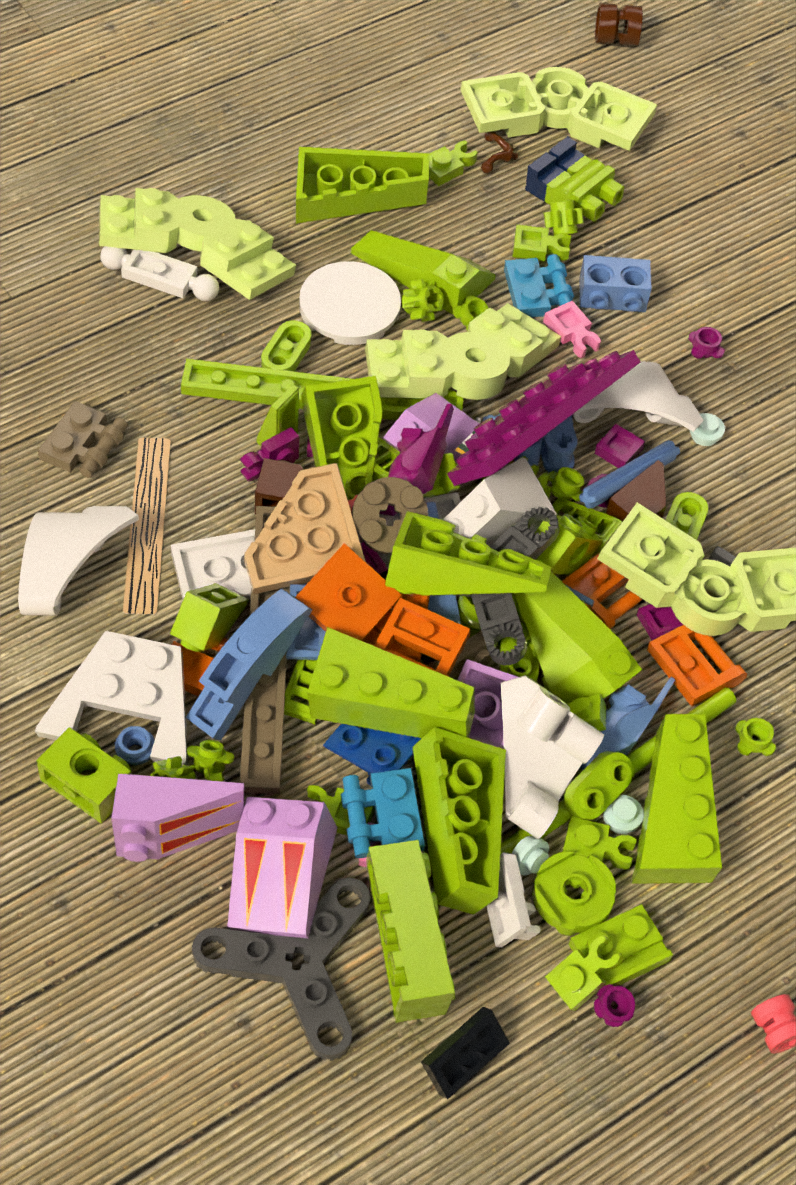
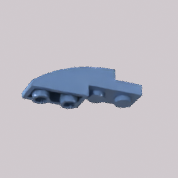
(244, 658)

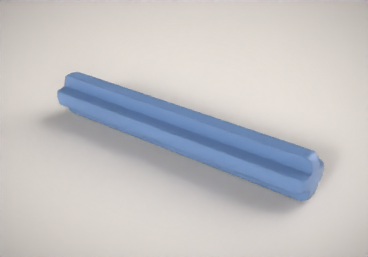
(610, 484)

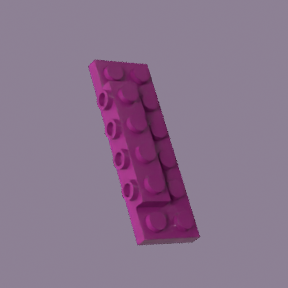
(536, 414)

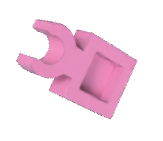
(572, 326)

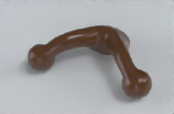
(505, 155)

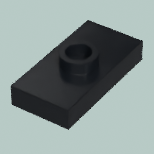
(465, 1052)

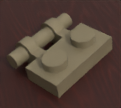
(75, 433)

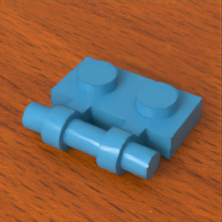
(527, 284)
(395, 809)

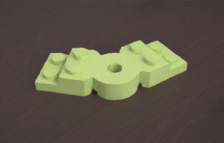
(558, 101)
(229, 246)
(471, 361)
(669, 572)

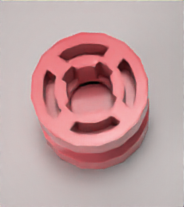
(778, 1021)

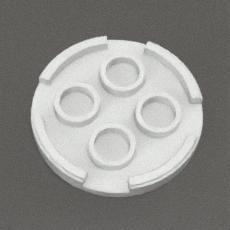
(350, 302)

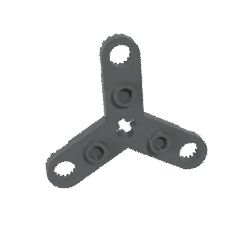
(497, 611)
(308, 989)

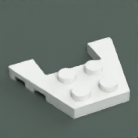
(129, 679)

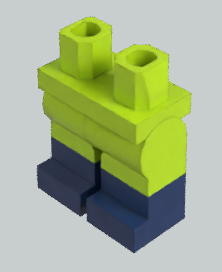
(571, 175)

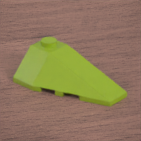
(410, 261)
(344, 428)
(438, 561)

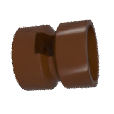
(608, 22)

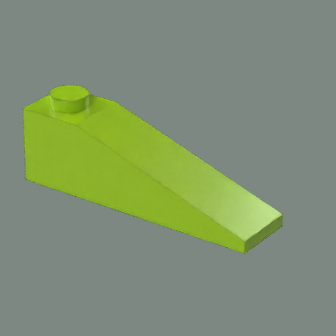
(573, 644)

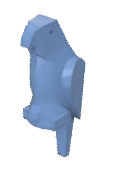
(627, 719)

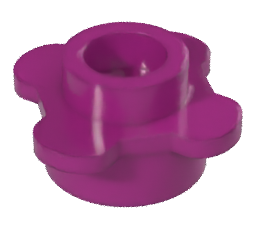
(706, 343)

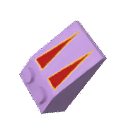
(172, 814)
(279, 865)

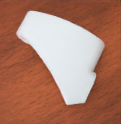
(645, 390)
(57, 549)
(542, 752)

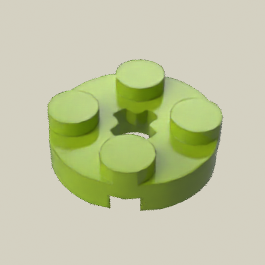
(566, 913)

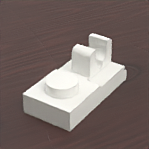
(510, 912)

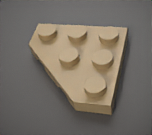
(302, 532)

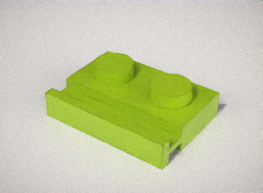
(632, 936)

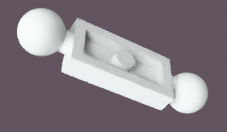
(160, 272)

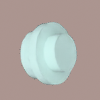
(709, 431)
(624, 815)
(531, 854)

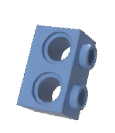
(615, 283)

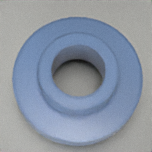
(134, 736)

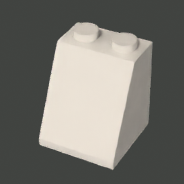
(499, 503)

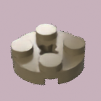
(376, 498)

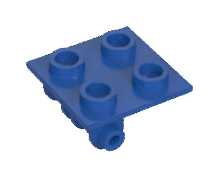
(371, 749)

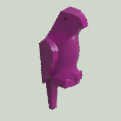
(420, 455)

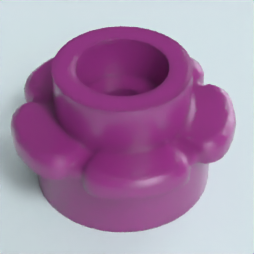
(625, 1005)

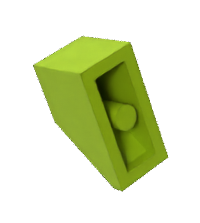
(207, 616)

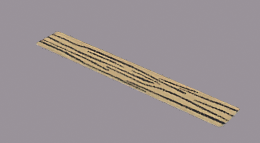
(147, 533)

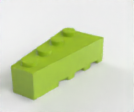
(358, 182)
(384, 691)
(679, 812)
(462, 816)
(409, 931)

